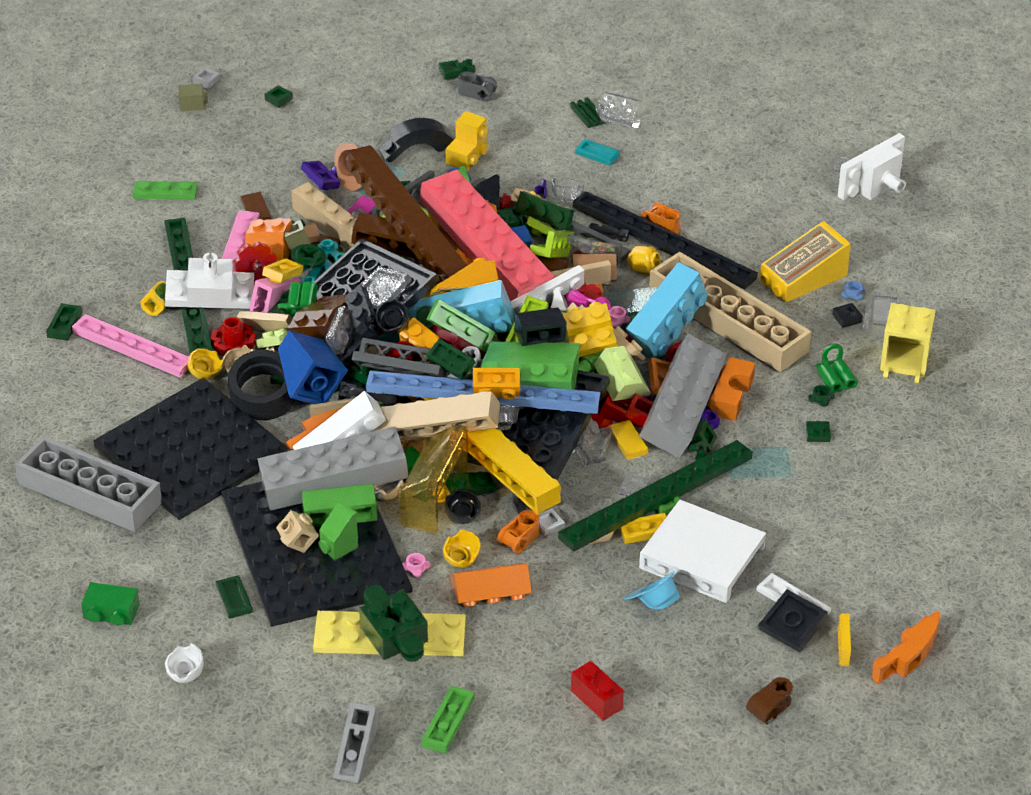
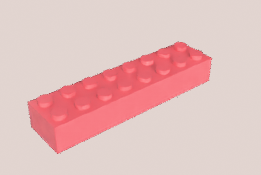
(482, 232)

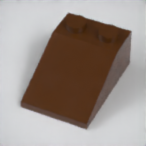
(317, 317)

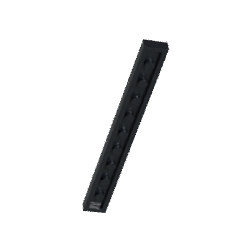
(664, 239)

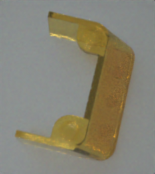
(439, 456)

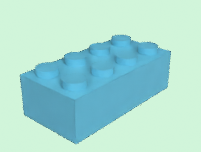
(668, 311)

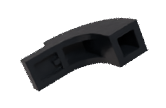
(416, 132)

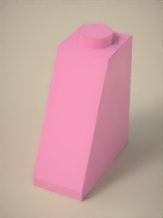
(268, 293)

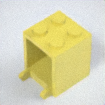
(907, 340)

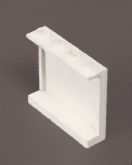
(702, 549)

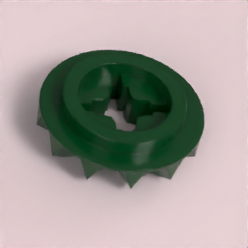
(302, 253)

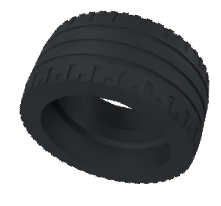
(252, 365)

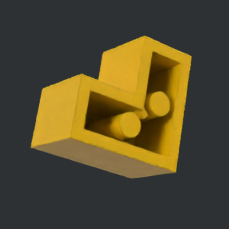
(469, 141)

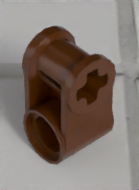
(771, 700)

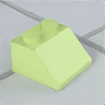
(622, 372)

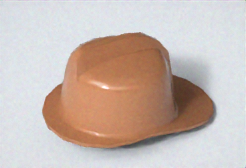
(347, 179)

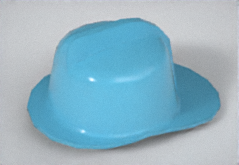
(658, 594)

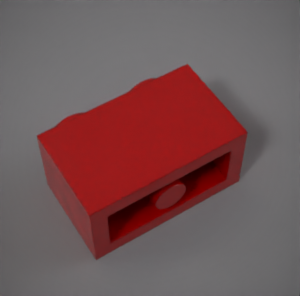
(597, 690)

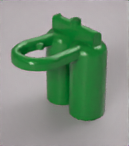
(299, 297)
(836, 372)

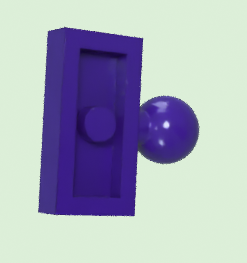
(320, 175)

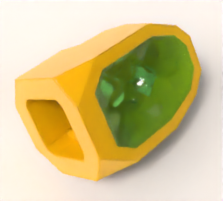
(154, 300)

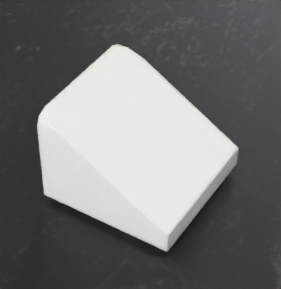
(559, 301)

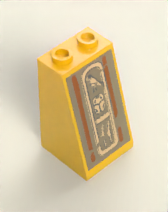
(807, 263)

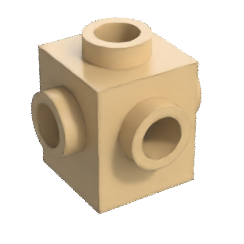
(297, 531)

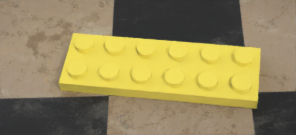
(342, 634)

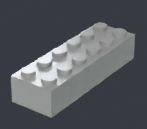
(683, 395)
(344, 462)
(89, 483)

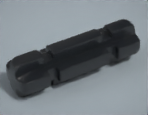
(611, 232)

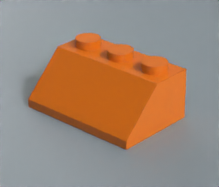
(491, 584)

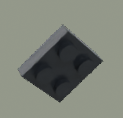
(793, 620)

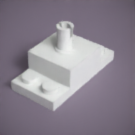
(874, 170)
(209, 285)

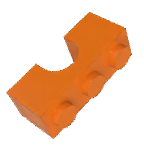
(728, 390)

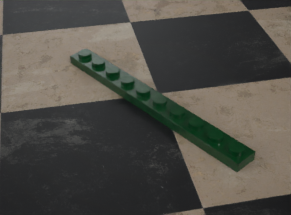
(180, 252)
(654, 495)

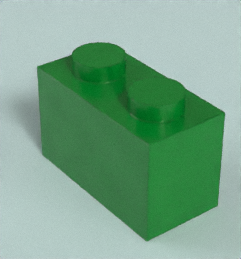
(110, 603)

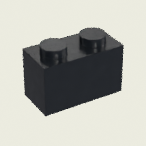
(540, 326)

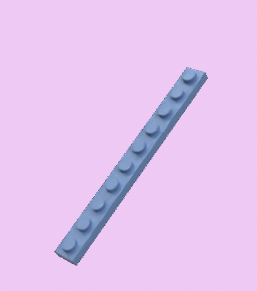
(438, 387)

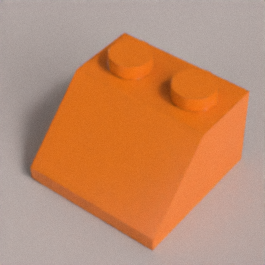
(271, 233)

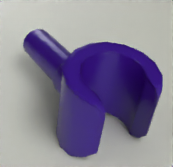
(541, 188)

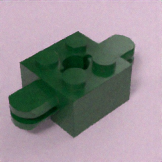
(393, 624)

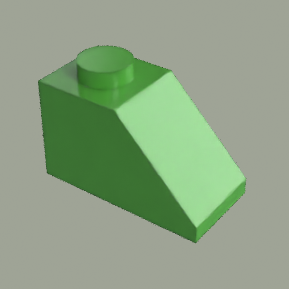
(339, 531)

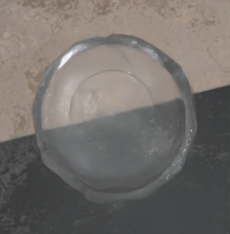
(567, 189)

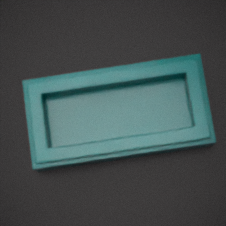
(597, 152)

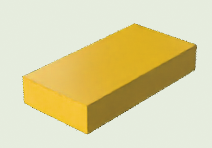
(628, 440)
(844, 639)

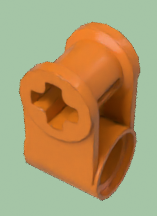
(663, 216)
(520, 531)

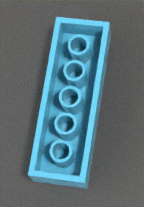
(483, 303)

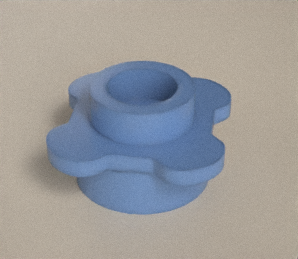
(853, 290)

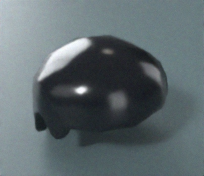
(392, 316)
(462, 506)

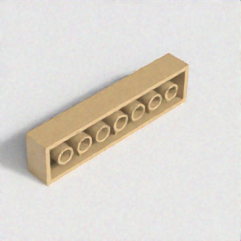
(743, 317)

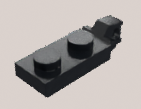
(361, 311)
(351, 388)

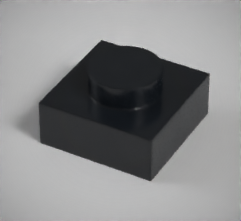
(847, 315)

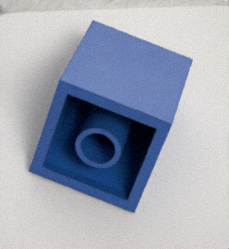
(310, 368)

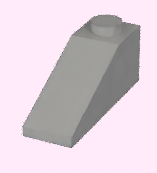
(356, 742)

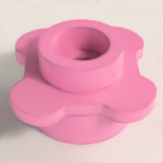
(618, 316)
(416, 564)

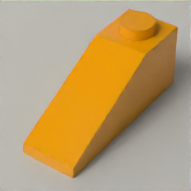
(474, 274)

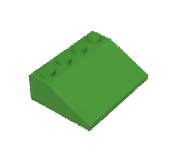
(539, 364)

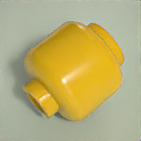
(644, 259)

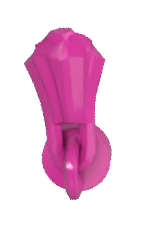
(578, 299)

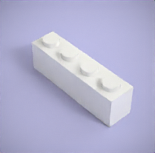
(355, 418)

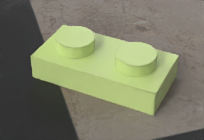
(271, 338)

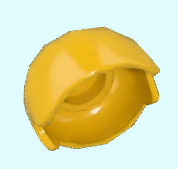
(204, 364)
(462, 544)

